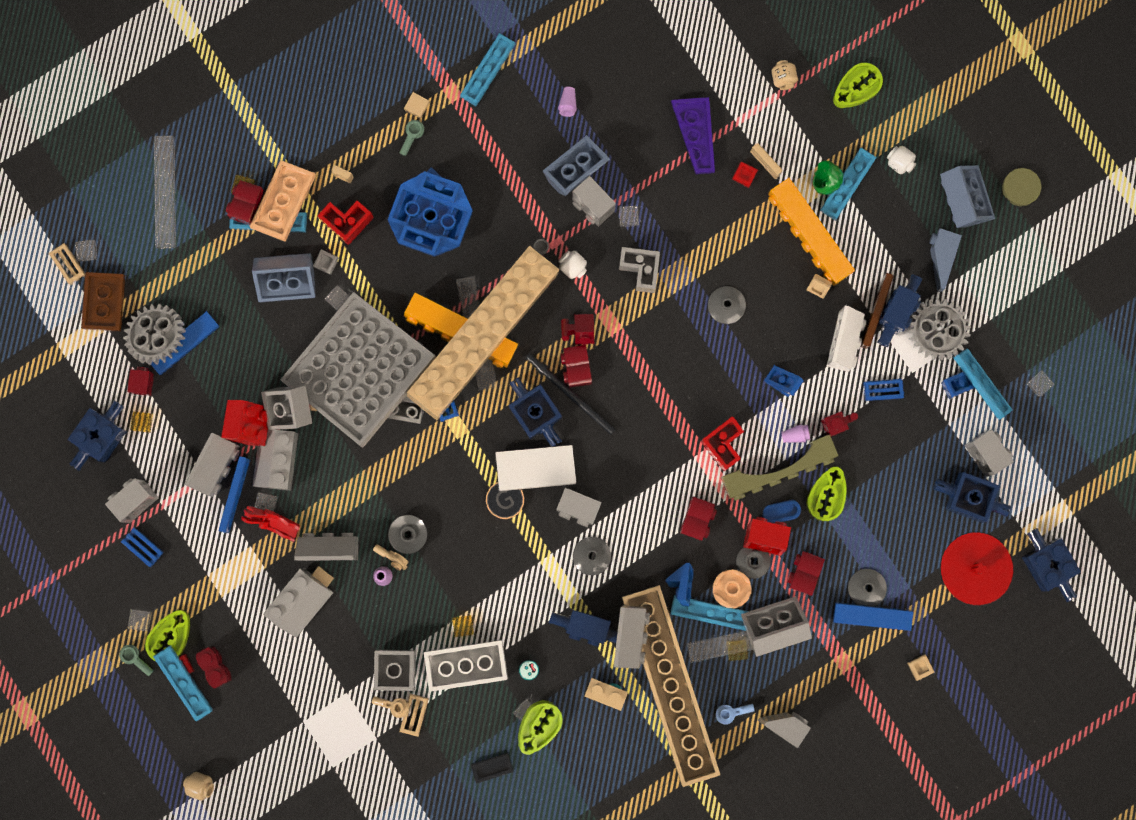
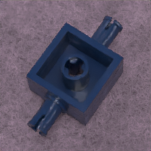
(898, 310)
(535, 424)
(85, 438)
(982, 490)
(1063, 568)
(585, 626)

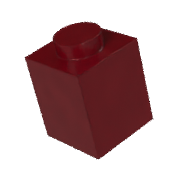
(140, 381)

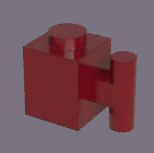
(582, 329)
(837, 423)

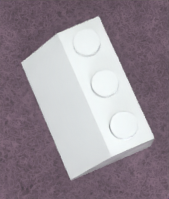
(846, 339)

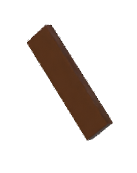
(876, 311)

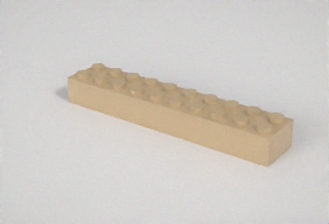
(482, 333)
(674, 692)

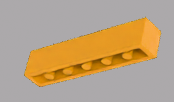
(810, 231)
(447, 323)

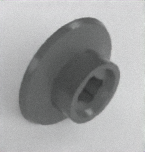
(753, 571)

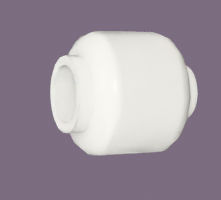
(901, 160)
(572, 264)

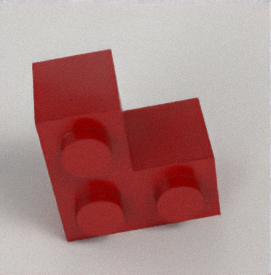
(346, 225)
(718, 443)

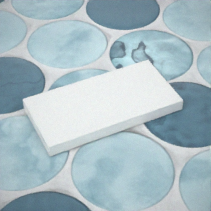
(535, 468)

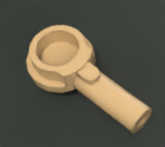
(398, 561)
(398, 708)

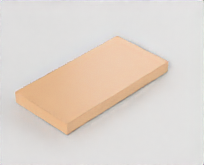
(282, 200)

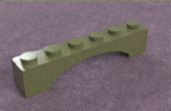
(821, 451)

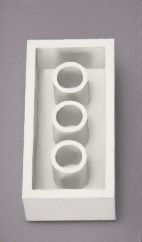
(465, 665)

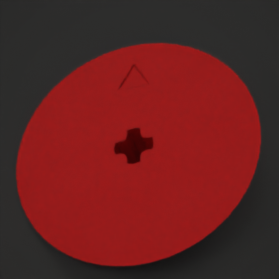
(991, 564)

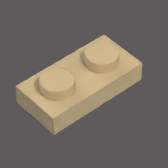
(606, 694)

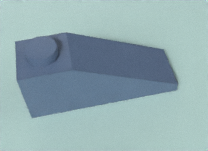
(943, 254)

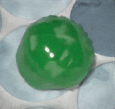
(827, 178)

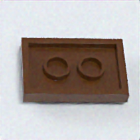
(103, 301)

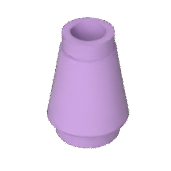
(568, 102)
(796, 434)
(387, 576)

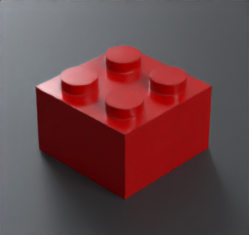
(245, 423)
(767, 536)

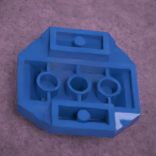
(425, 195)

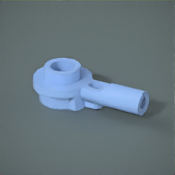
(725, 714)

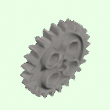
(929, 315)
(154, 334)

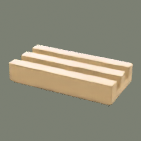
(766, 161)
(76, 277)
(418, 698)

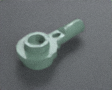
(414, 131)
(130, 654)

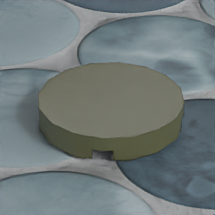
(1021, 187)

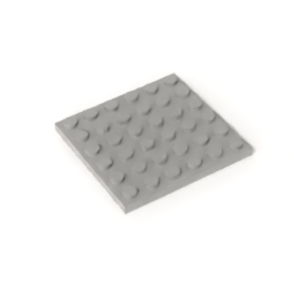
(359, 369)

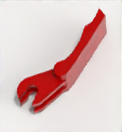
(272, 521)

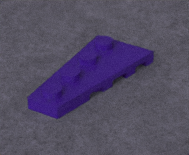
(696, 129)

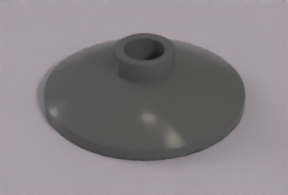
(724, 314)
(400, 527)
(589, 566)
(857, 586)

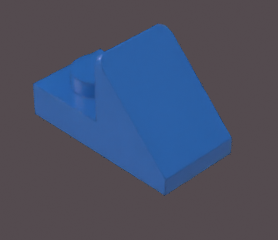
(783, 381)
(957, 385)
(683, 579)

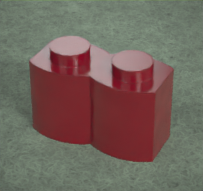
(245, 202)
(576, 365)
(697, 518)
(806, 573)
(211, 662)

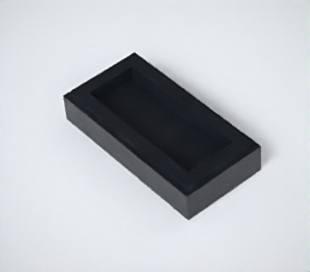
(492, 768)

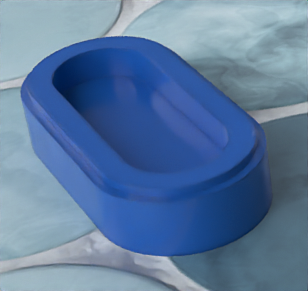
(782, 511)

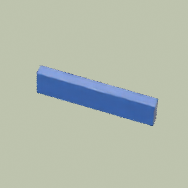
(194, 334)
(234, 495)
(873, 616)

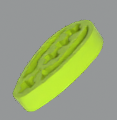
(853, 77)
(836, 502)
(168, 624)
(549, 730)

